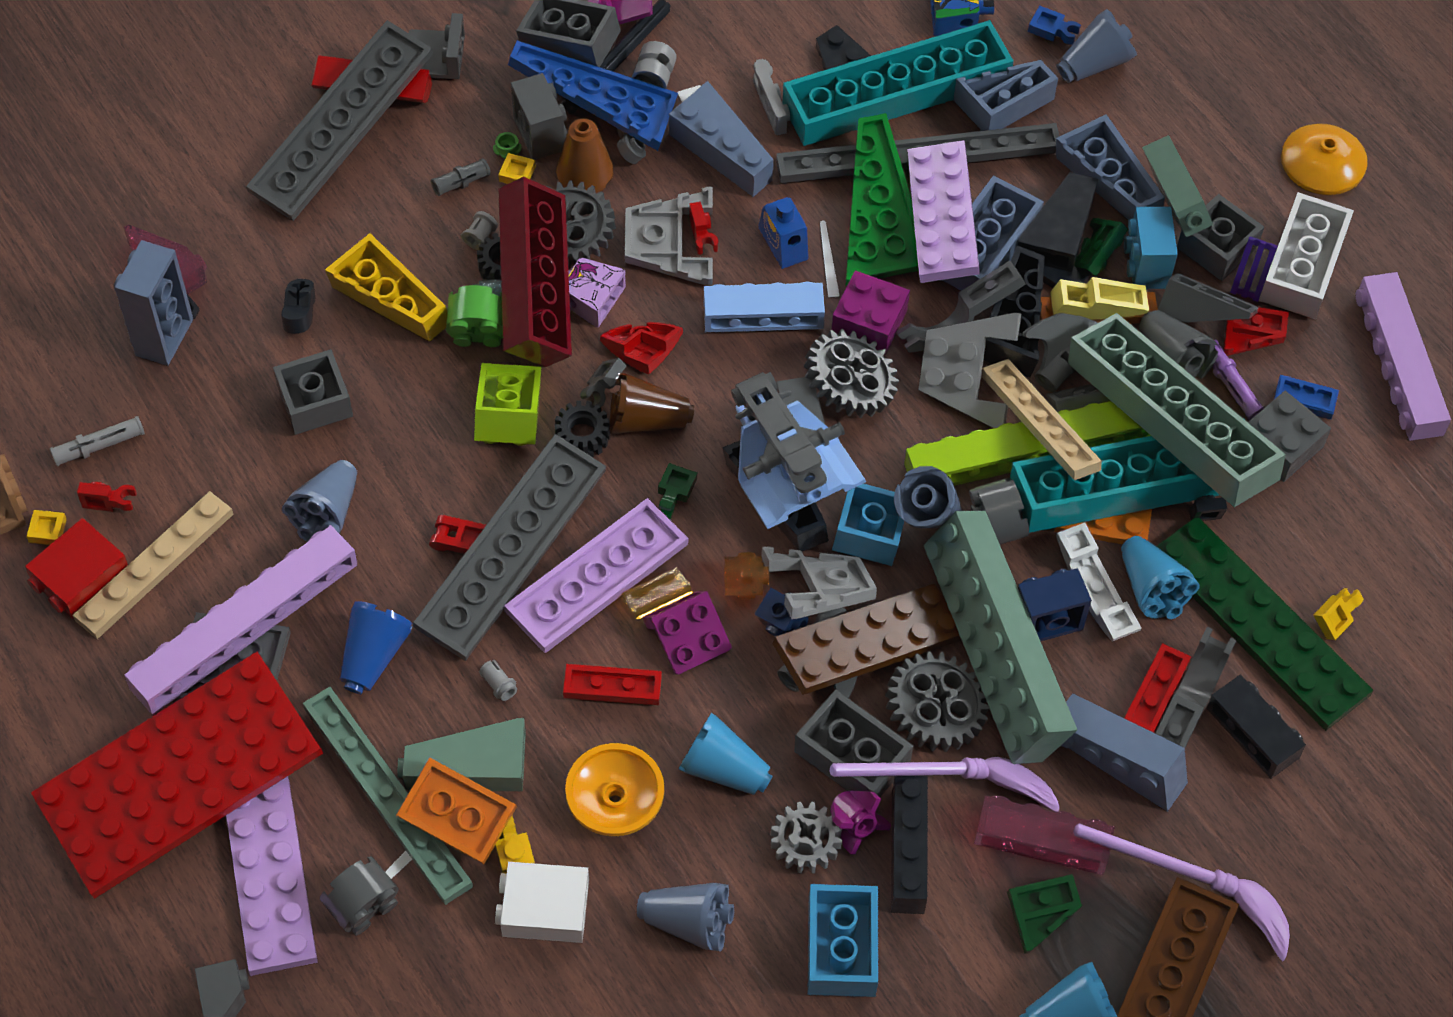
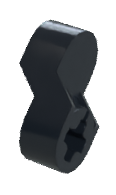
(298, 306)

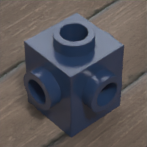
(775, 615)

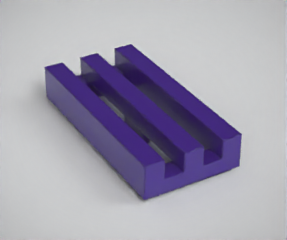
(1246, 292)

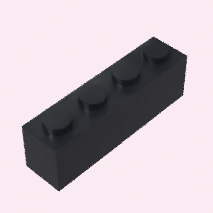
(909, 844)

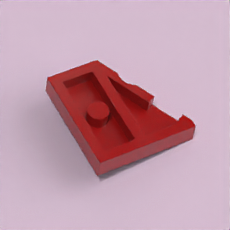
(1260, 331)

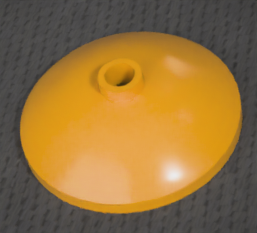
(1324, 159)
(610, 772)

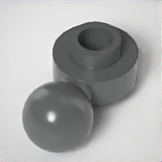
(630, 147)

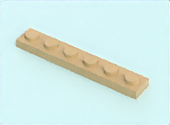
(1041, 419)
(153, 565)

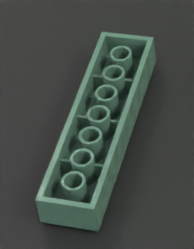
(1176, 409)
(999, 637)

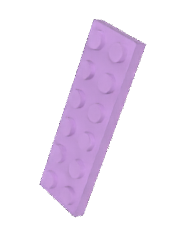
(943, 212)
(596, 575)
(271, 882)

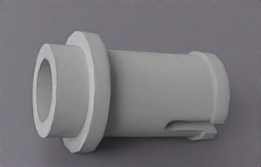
(502, 685)

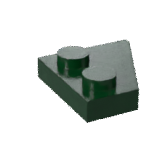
(1095, 251)
(1043, 908)

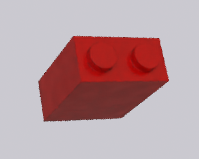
(75, 567)

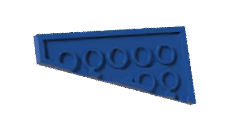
(618, 99)

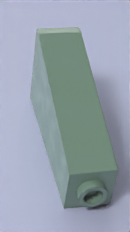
(1177, 186)
(484, 755)

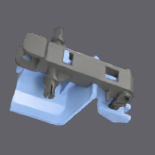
(787, 452)

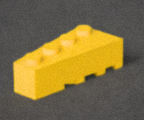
(387, 287)

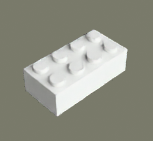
(1306, 255)

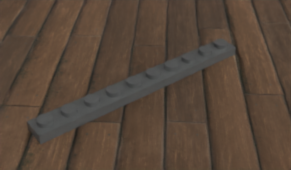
(979, 147)

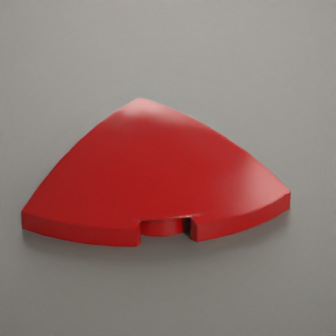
(642, 345)

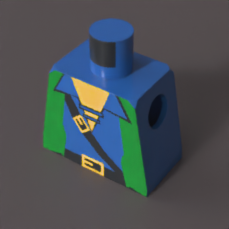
(958, 14)

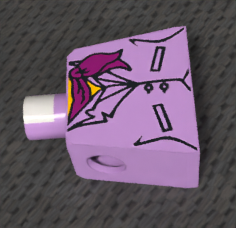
(594, 289)

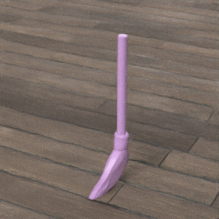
(996, 769)
(1251, 897)

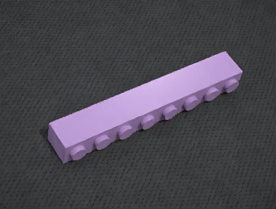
(240, 619)

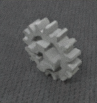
(802, 850)

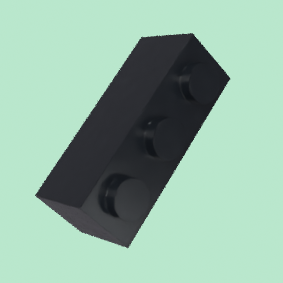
(1256, 726)

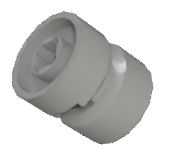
(655, 64)

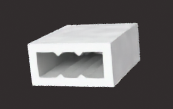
(543, 902)

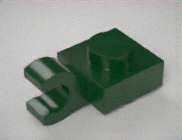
(675, 486)

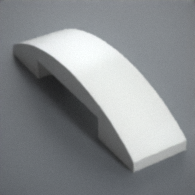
(1106, 605)

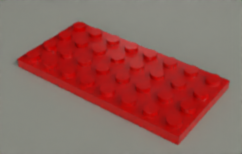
(176, 774)

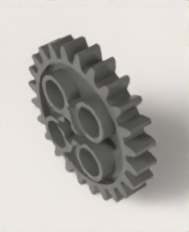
(592, 229)
(851, 373)
(911, 702)

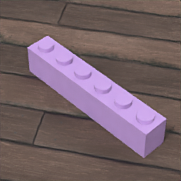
(1403, 356)

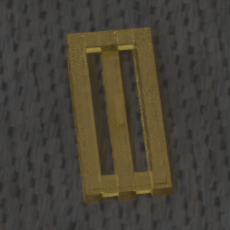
(656, 594)

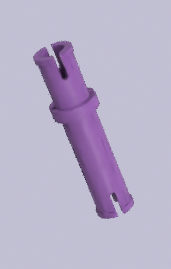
(1226, 370)

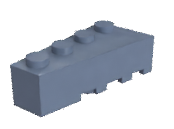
(721, 139)
(1103, 154)
(1128, 752)

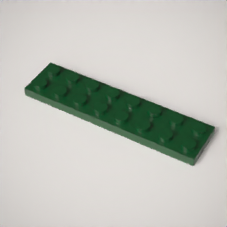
(1267, 626)

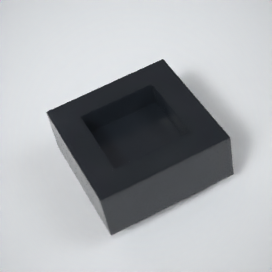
(1208, 508)

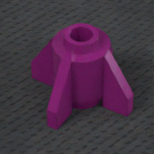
(857, 817)

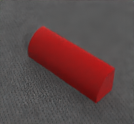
(330, 68)

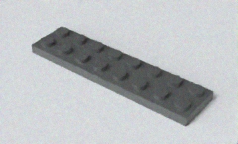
(339, 120)
(509, 547)

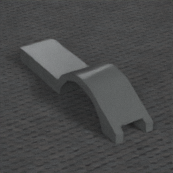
(971, 302)
(1195, 689)

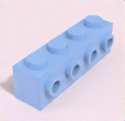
(763, 307)

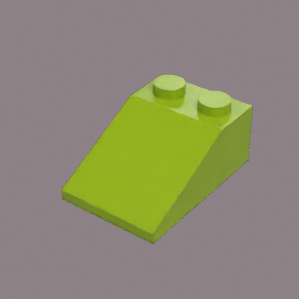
(507, 404)

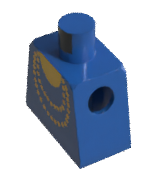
(779, 224)

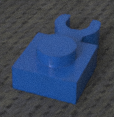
(1050, 24)

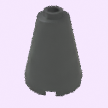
(1180, 342)

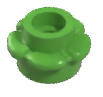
(504, 140)

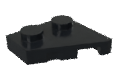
(838, 48)

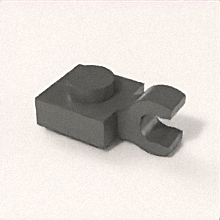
(603, 378)

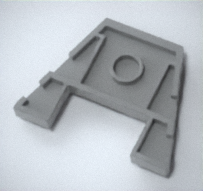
(655, 237)
(955, 363)
(832, 579)

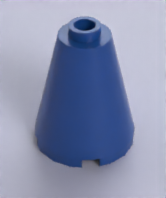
(371, 645)

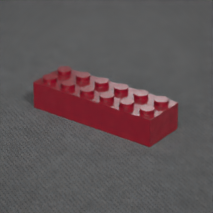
(534, 272)

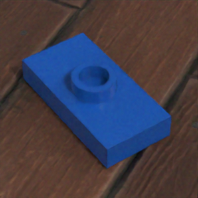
(1315, 397)

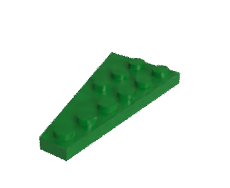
(881, 207)

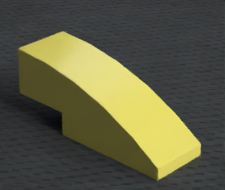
(1099, 298)

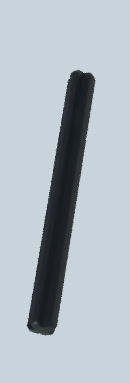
(629, 43)

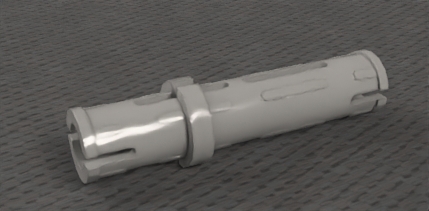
(64, 454)

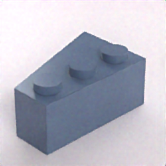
(1005, 96)

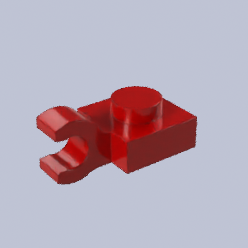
(700, 223)
(101, 496)

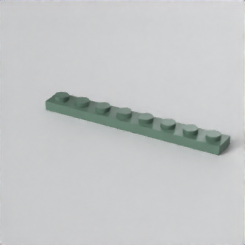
(385, 794)

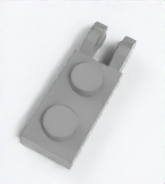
(770, 96)

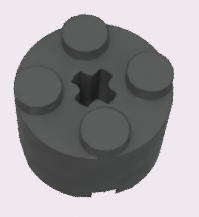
(1003, 509)
(360, 895)

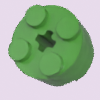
(475, 316)

